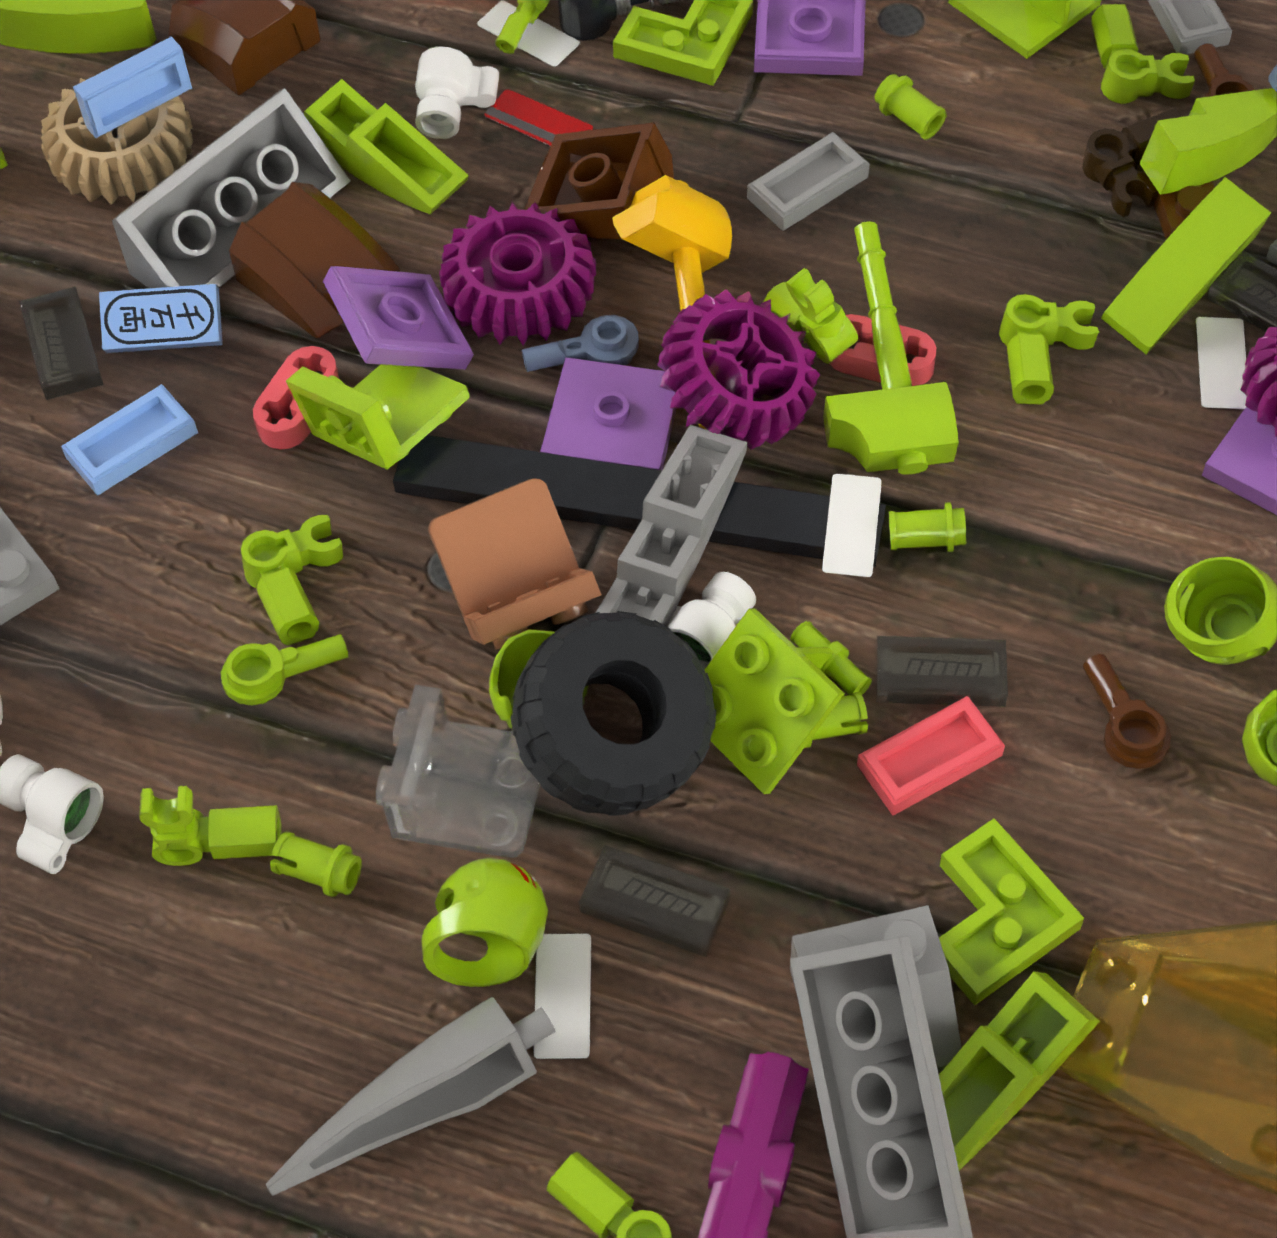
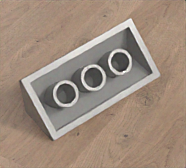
(190, 218)
(880, 1092)

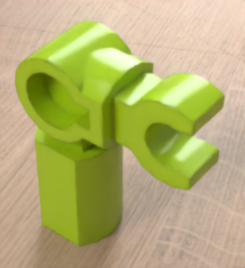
(1126, 70)
(814, 311)
(1029, 329)
(272, 565)
(184, 833)
(602, 1202)

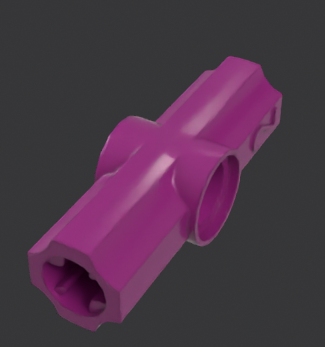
(755, 1149)

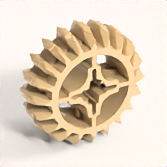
(109, 166)

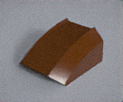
(243, 37)
(598, 173)
(292, 246)

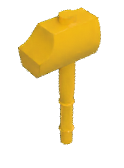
(680, 228)

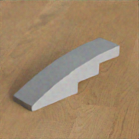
(675, 525)

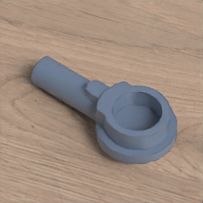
(603, 340)

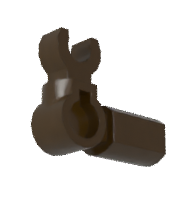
(1113, 161)

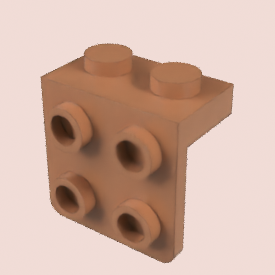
(511, 563)

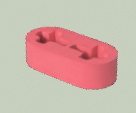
(863, 362)
(278, 400)

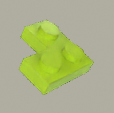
(686, 46)
(1016, 917)

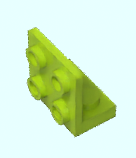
(379, 415)

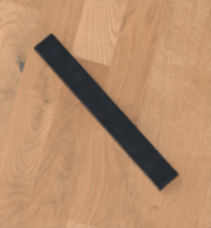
(612, 493)

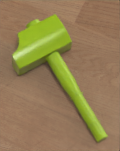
(901, 423)

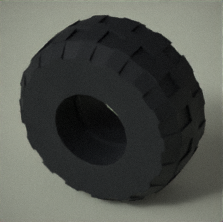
(654, 671)

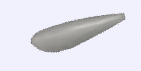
(437, 1080)

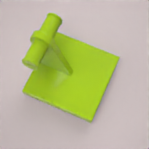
(1026, 23)
(775, 694)

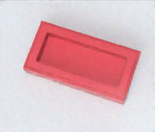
(930, 755)

